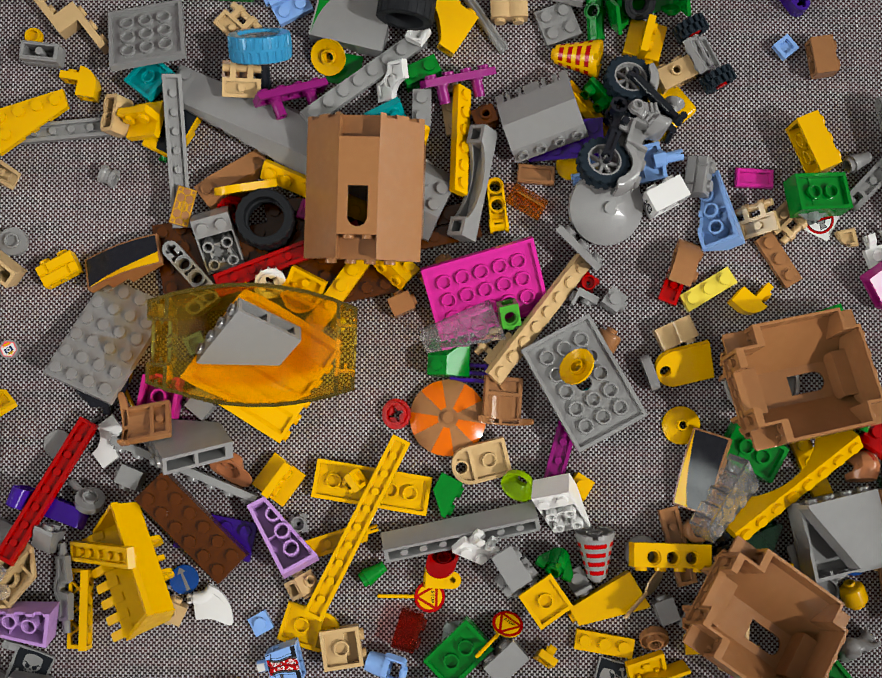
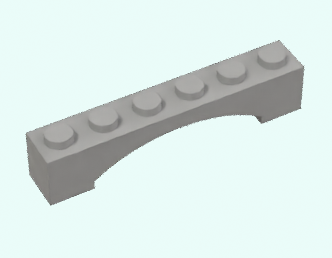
(481, 147)

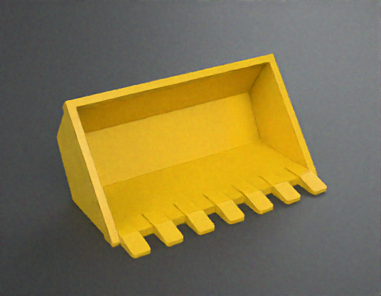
(137, 592)

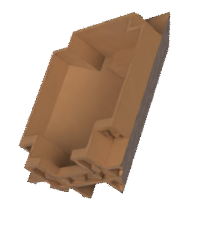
(374, 153)
(818, 342)
(767, 589)

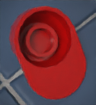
(441, 564)

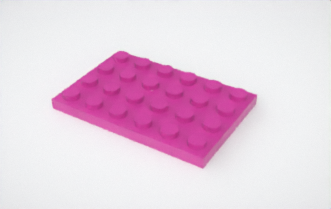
(486, 275)

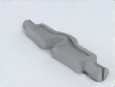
(66, 598)

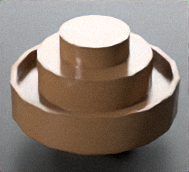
(654, 638)

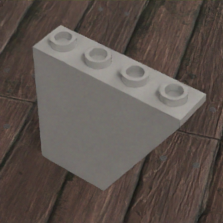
(248, 338)
(190, 446)
(849, 525)

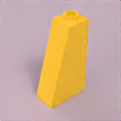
(608, 600)

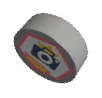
(9, 349)

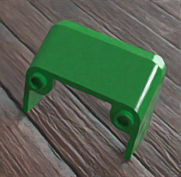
(618, 19)

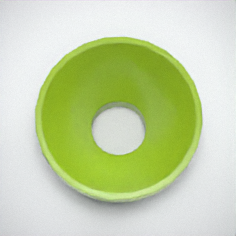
(515, 488)

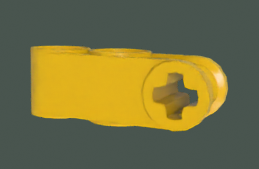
(497, 218)

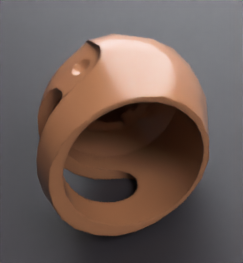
(865, 467)

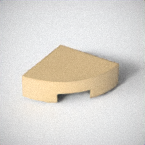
(847, 237)

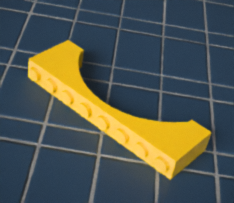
(452, 24)
(827, 455)

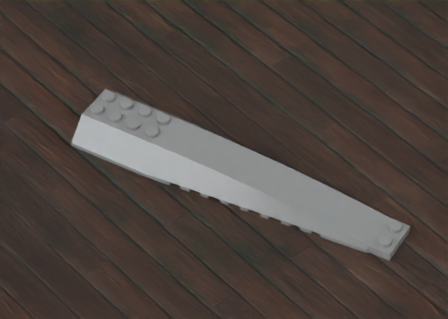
(285, 138)

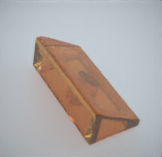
(527, 201)

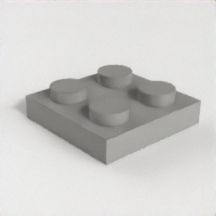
(557, 24)

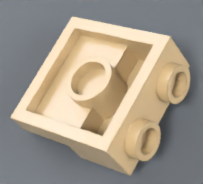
(342, 647)

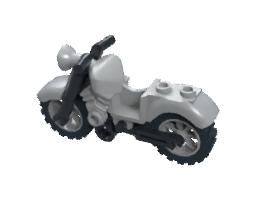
(622, 149)

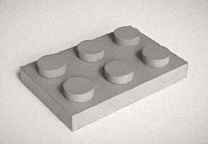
(580, 246)

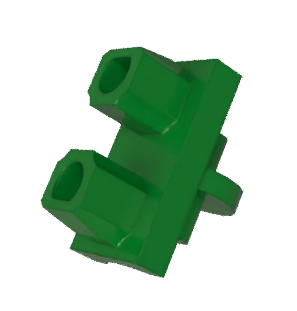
(596, 91)

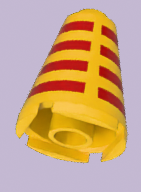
(580, 56)

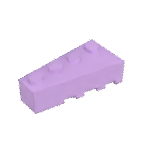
(284, 543)
(30, 622)

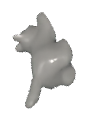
(856, 646)

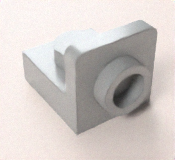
(586, 297)
(579, 584)

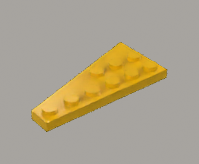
(28, 116)

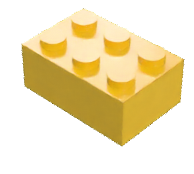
(813, 143)

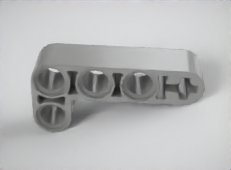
(190, 272)

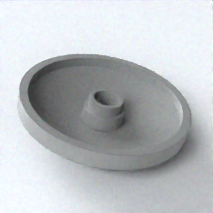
(601, 217)

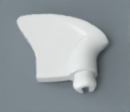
(211, 604)

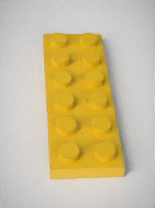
(405, 494)

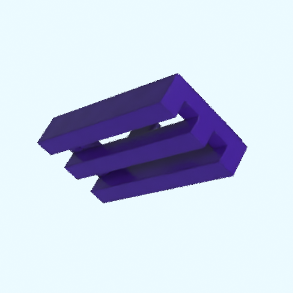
(477, 373)

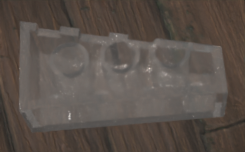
(463, 329)
(725, 499)

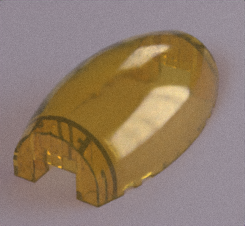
(315, 370)

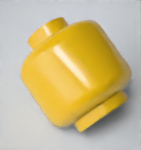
(853, 594)

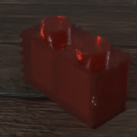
(408, 630)

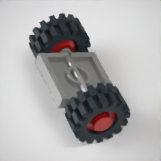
(703, 54)

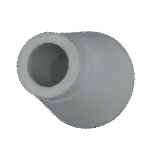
(855, 162)

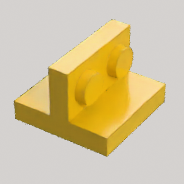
(645, 39)
(144, 120)
(278, 479)
(545, 601)

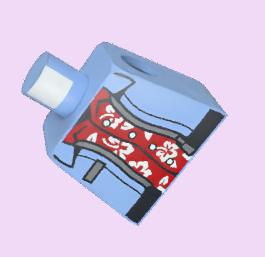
(283, 660)

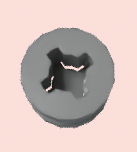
(108, 176)

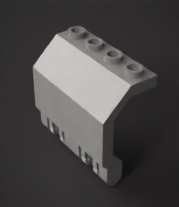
(541, 117)

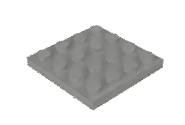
(146, 35)

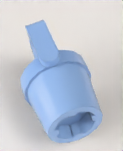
(381, 664)

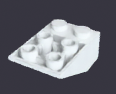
(560, 503)

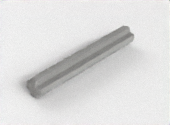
(487, 26)

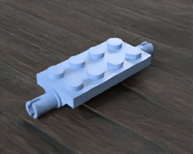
(655, 165)

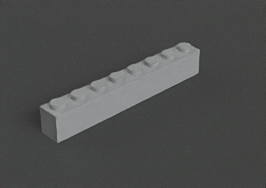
(442, 534)

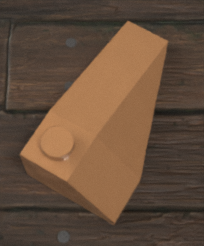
(240, 171)

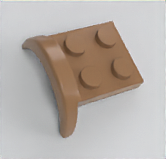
(503, 403)
(144, 421)

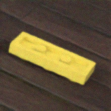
(707, 289)

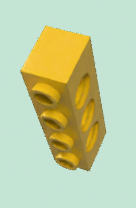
(700, 554)

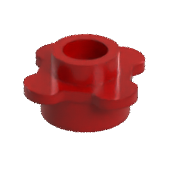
(593, 282)

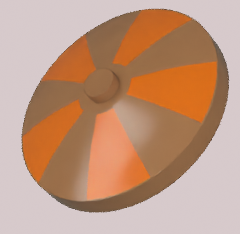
(446, 417)

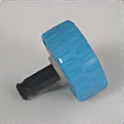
(261, 48)

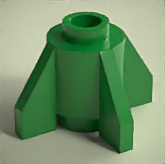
(557, 563)

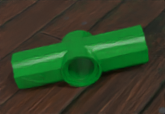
(595, 23)

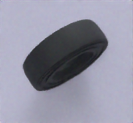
(638, 14)

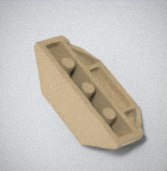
(19, 576)

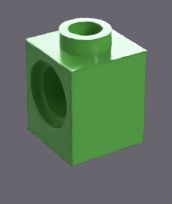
(505, 307)

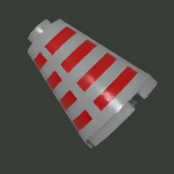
(595, 550)

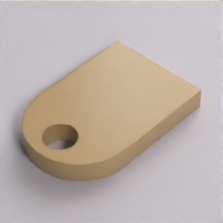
(483, 461)

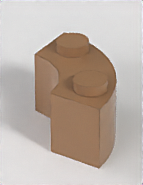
(685, 262)

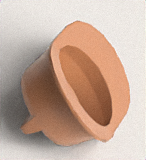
(233, 471)

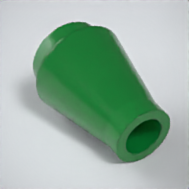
(371, 574)

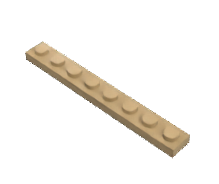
(538, 318)

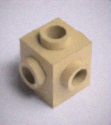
(301, 585)
(180, 610)

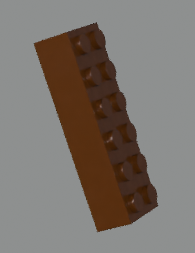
(192, 527)

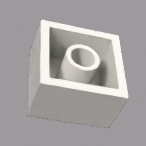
(664, 196)

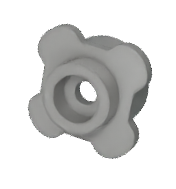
(302, 519)

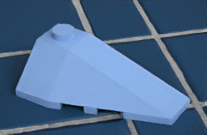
(718, 222)

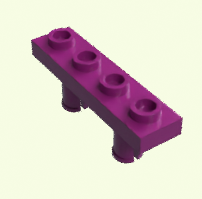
(449, 77)
(284, 93)

